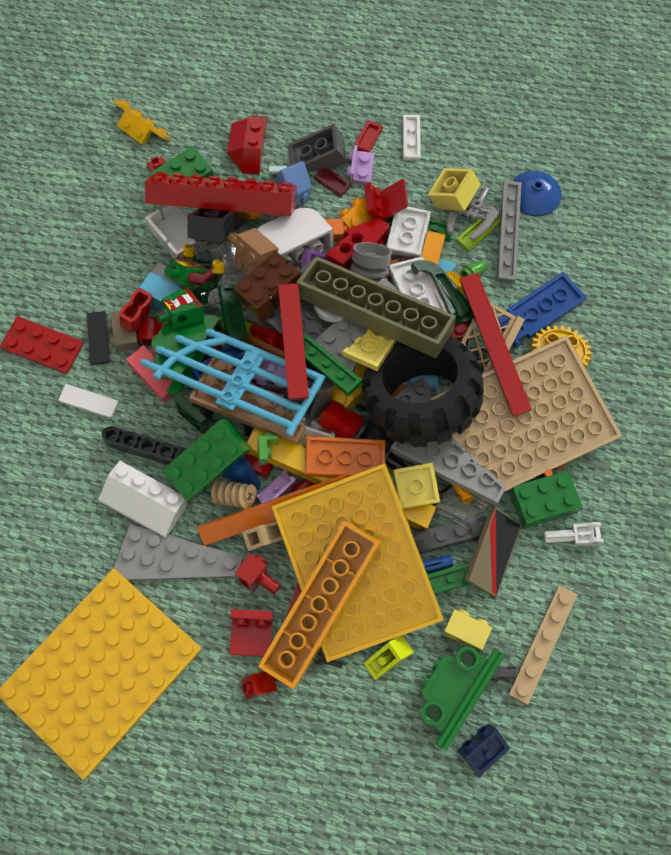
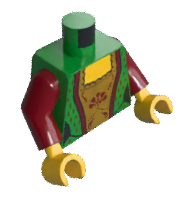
(190, 273)

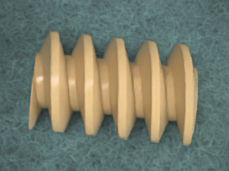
(233, 494)

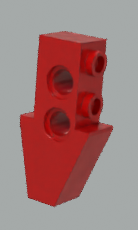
(372, 231)

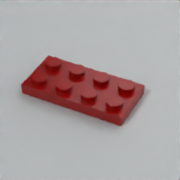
(42, 345)

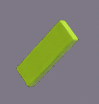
(464, 239)

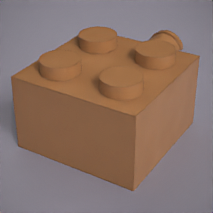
(251, 249)

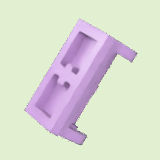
(279, 487)

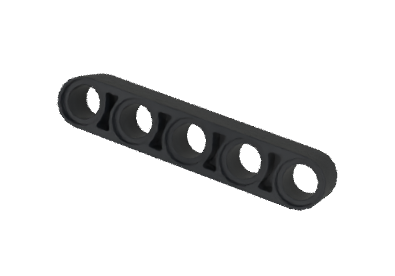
(139, 445)

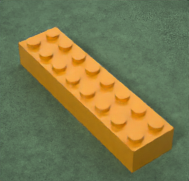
(320, 604)

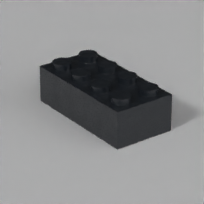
(213, 224)

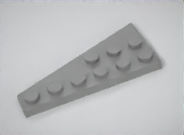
(343, 334)
(454, 466)
(153, 557)

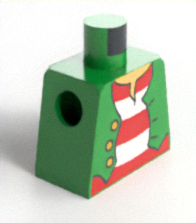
(181, 309)

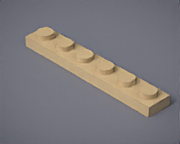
(542, 645)

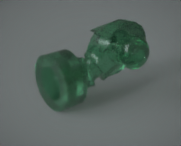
(202, 294)

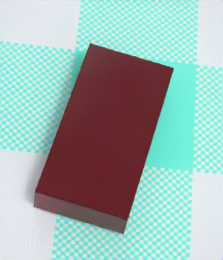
(332, 181)

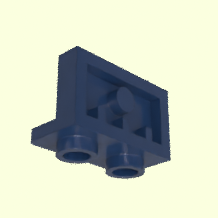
(484, 749)

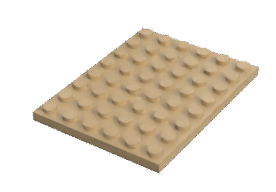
(563, 422)

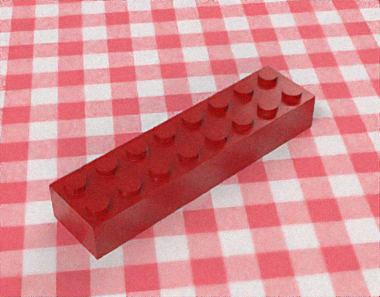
(221, 193)

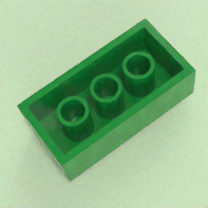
(207, 459)

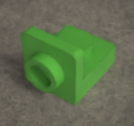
(264, 451)

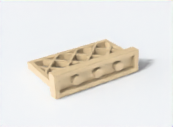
(509, 334)

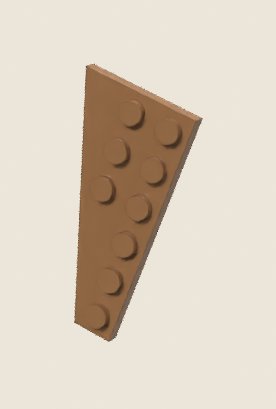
(240, 415)

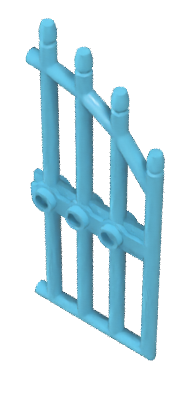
(240, 379)

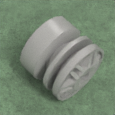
(371, 260)

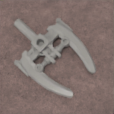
(475, 208)

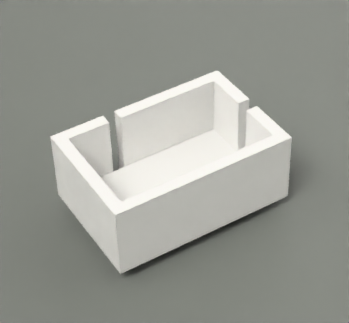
(173, 231)

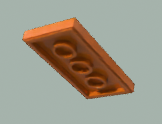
(342, 455)

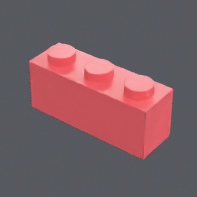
(159, 386)

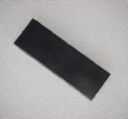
(98, 338)

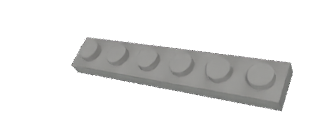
(509, 231)

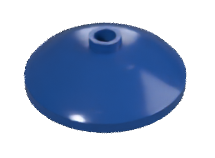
(538, 200)

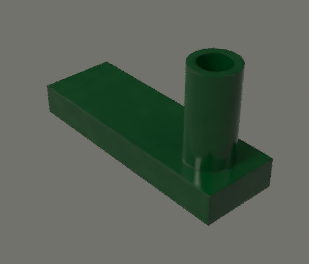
(232, 312)

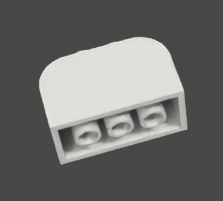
(298, 232)

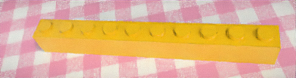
(292, 459)

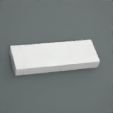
(411, 137)
(88, 401)

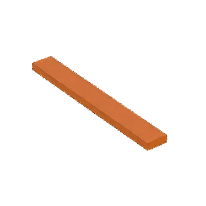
(251, 517)

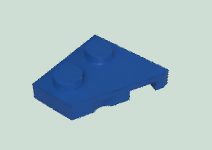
(243, 473)

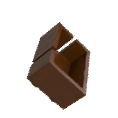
(264, 282)

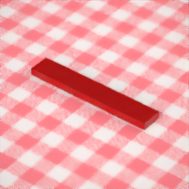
(293, 342)

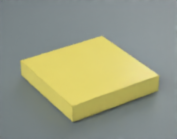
(416, 485)

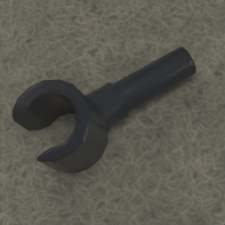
(333, 663)

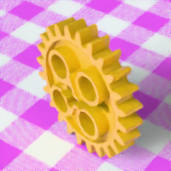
(550, 335)

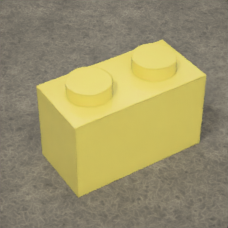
(467, 630)

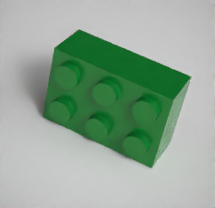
(188, 163)
(545, 499)

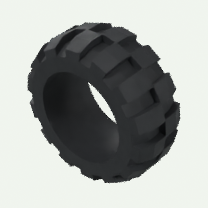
(429, 420)

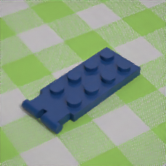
(544, 306)

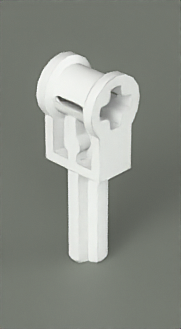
(581, 534)

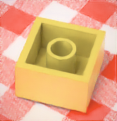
(454, 189)

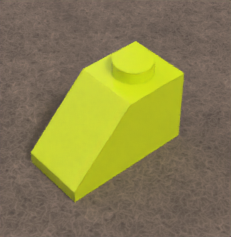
(388, 657)

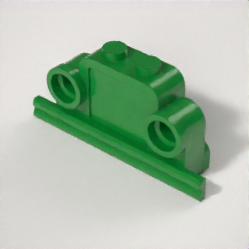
(195, 332)
(456, 689)

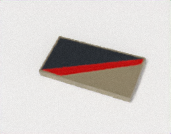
(493, 552)

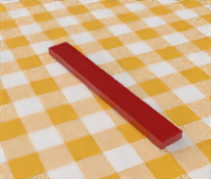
(495, 345)

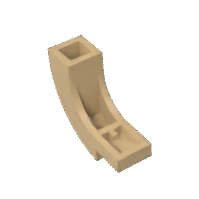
(262, 536)

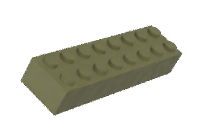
(376, 306)

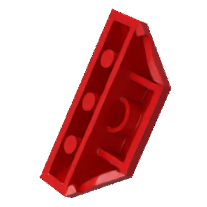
(247, 143)

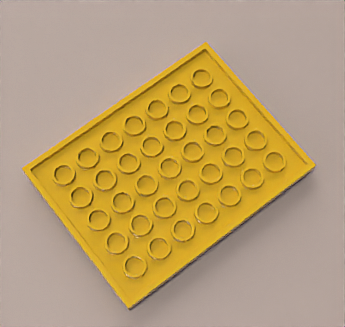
(395, 588)
(98, 673)

